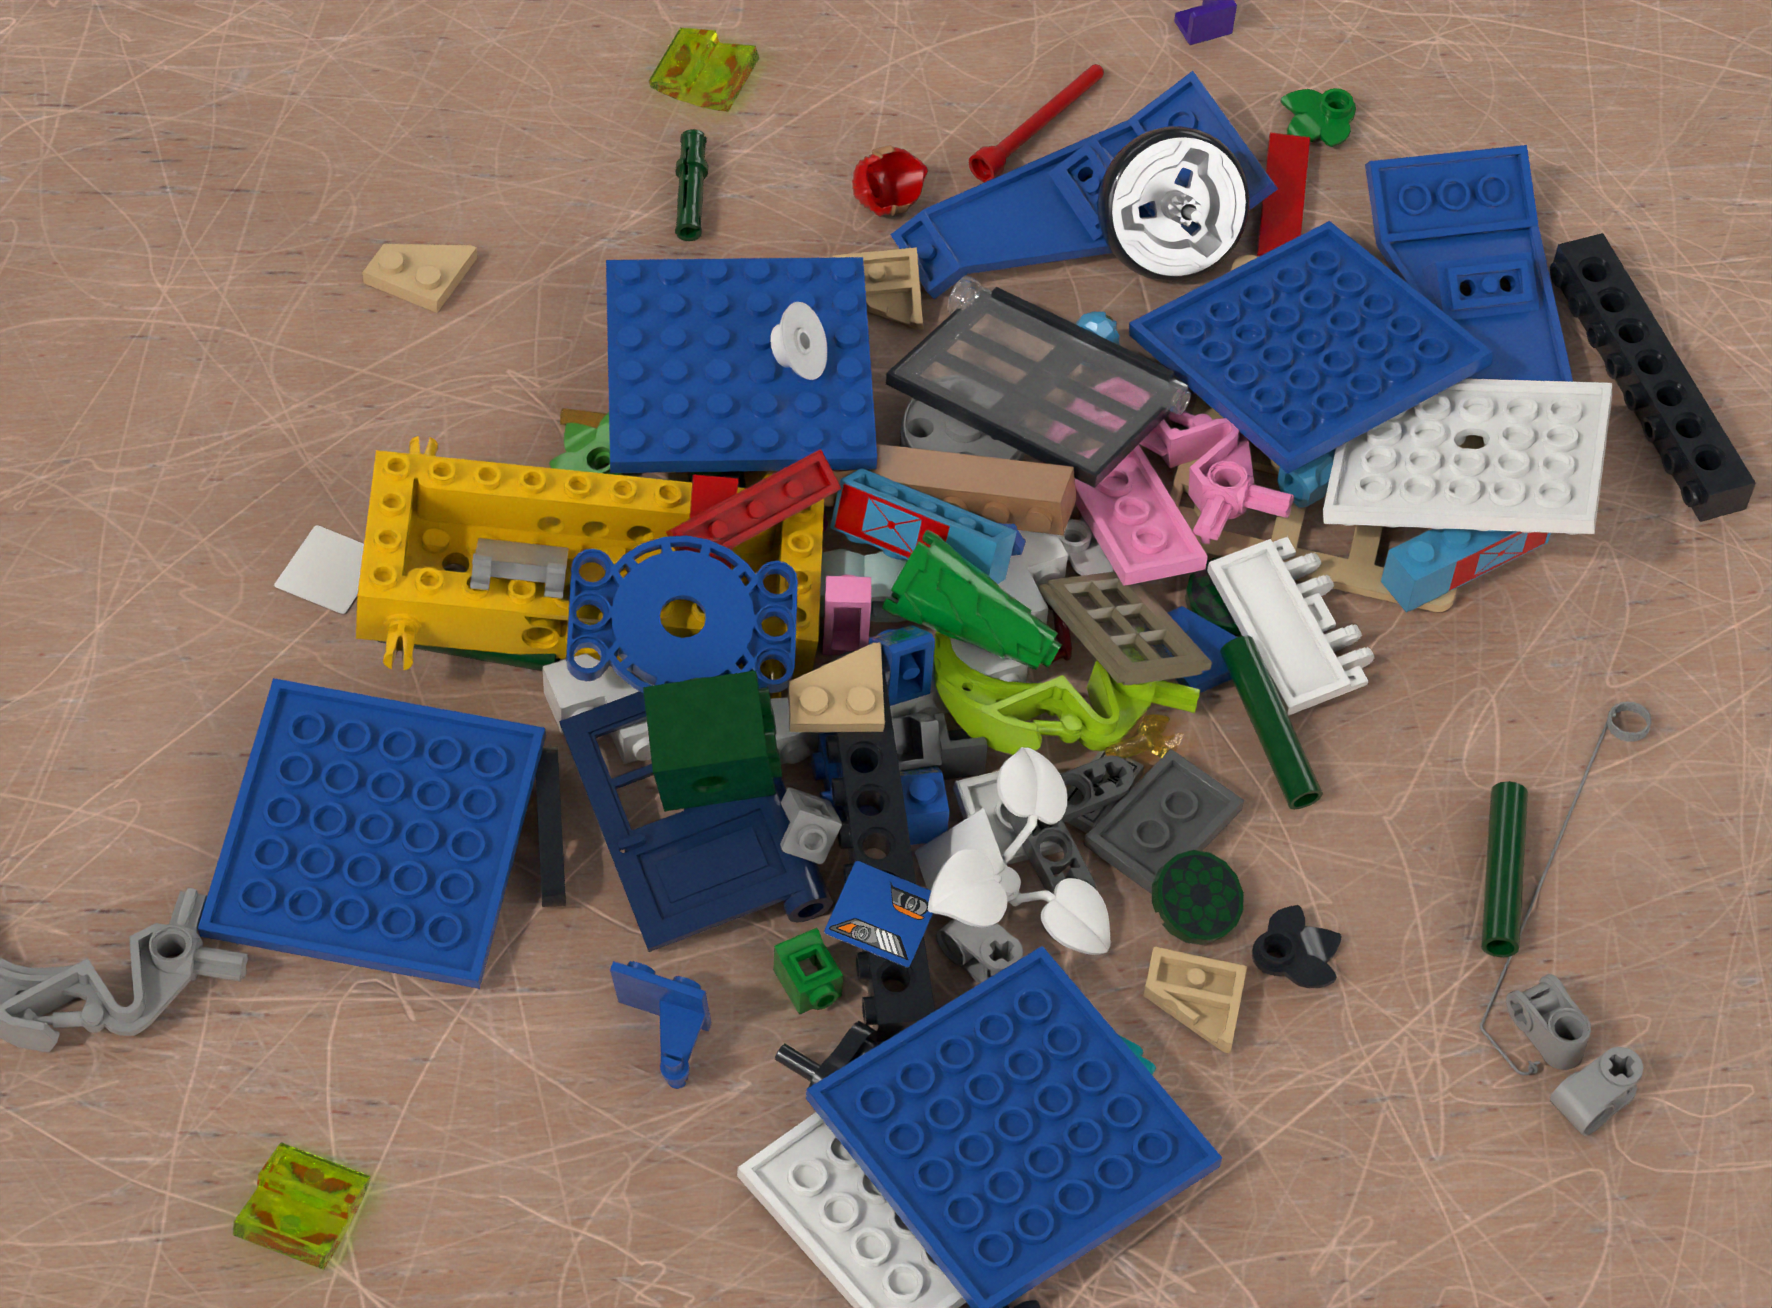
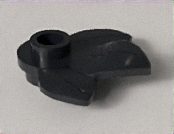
(1302, 949)

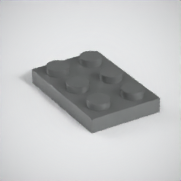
(1163, 815)

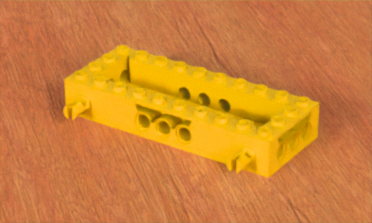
(436, 508)

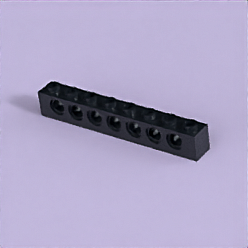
(1652, 378)
(888, 832)

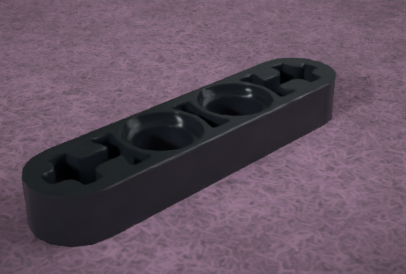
(550, 829)

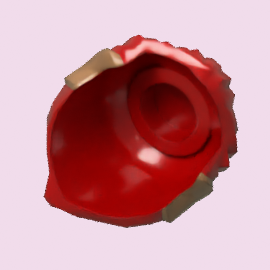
(888, 180)

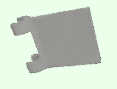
(519, 562)

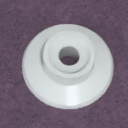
(800, 341)

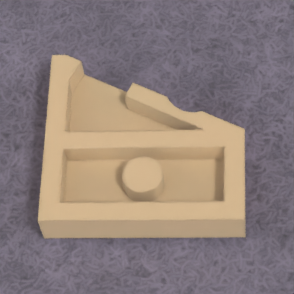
(420, 271)
(893, 285)
(840, 695)
(1197, 993)

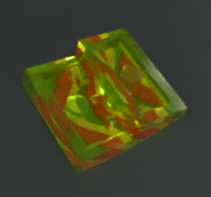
(703, 69)
(301, 1205)

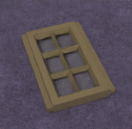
(1124, 628)

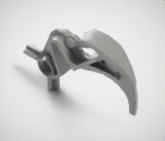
(157, 980)

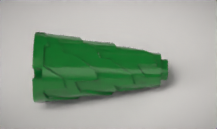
(965, 604)

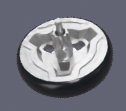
(1146, 173)

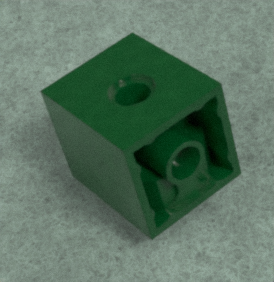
(712, 740)

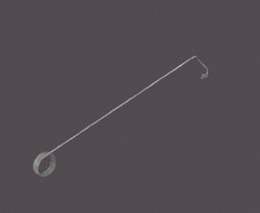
(1622, 735)

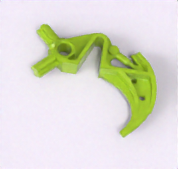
(1001, 707)

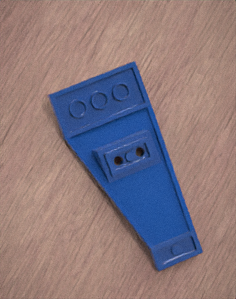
(1047, 208)
(1473, 224)

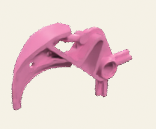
(1222, 477)

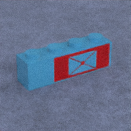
(897, 517)
(1448, 559)

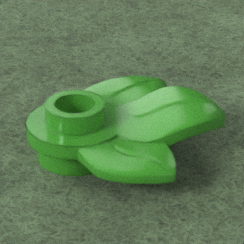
(585, 448)

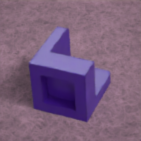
(1207, 21)

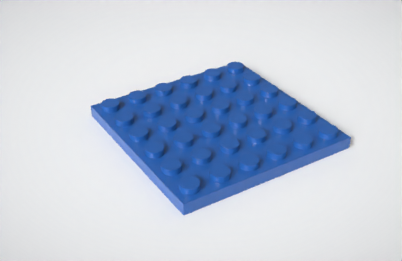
(1310, 345)
(699, 373)
(374, 833)
(1012, 1131)

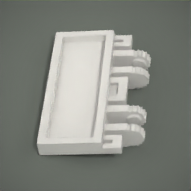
(1290, 622)

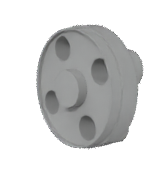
(933, 430)

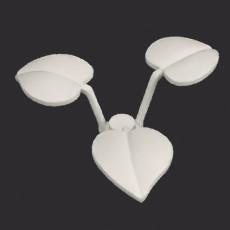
(978, 898)

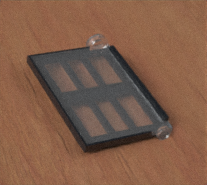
(1038, 382)

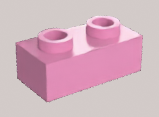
(846, 614)

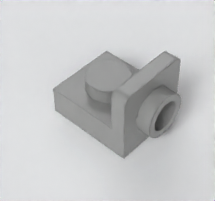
(811, 826)

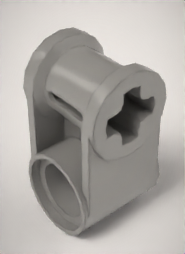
(978, 949)
(1546, 1016)
(1599, 1089)

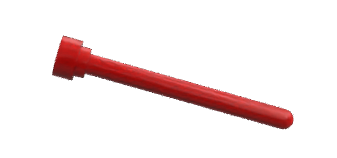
(990, 161)

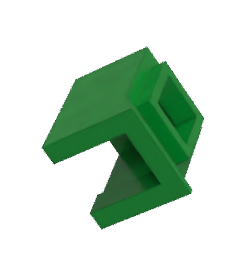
(811, 991)

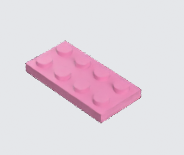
(1139, 523)

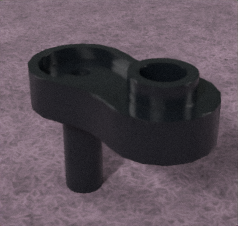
(854, 1044)

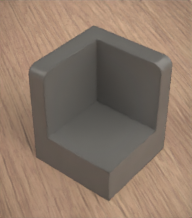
(917, 741)
(960, 753)

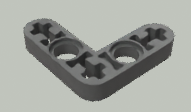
(1082, 778)

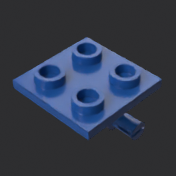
(681, 1010)

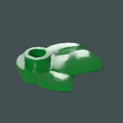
(1320, 114)

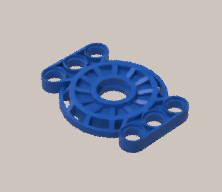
(634, 606)

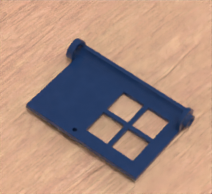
(698, 862)

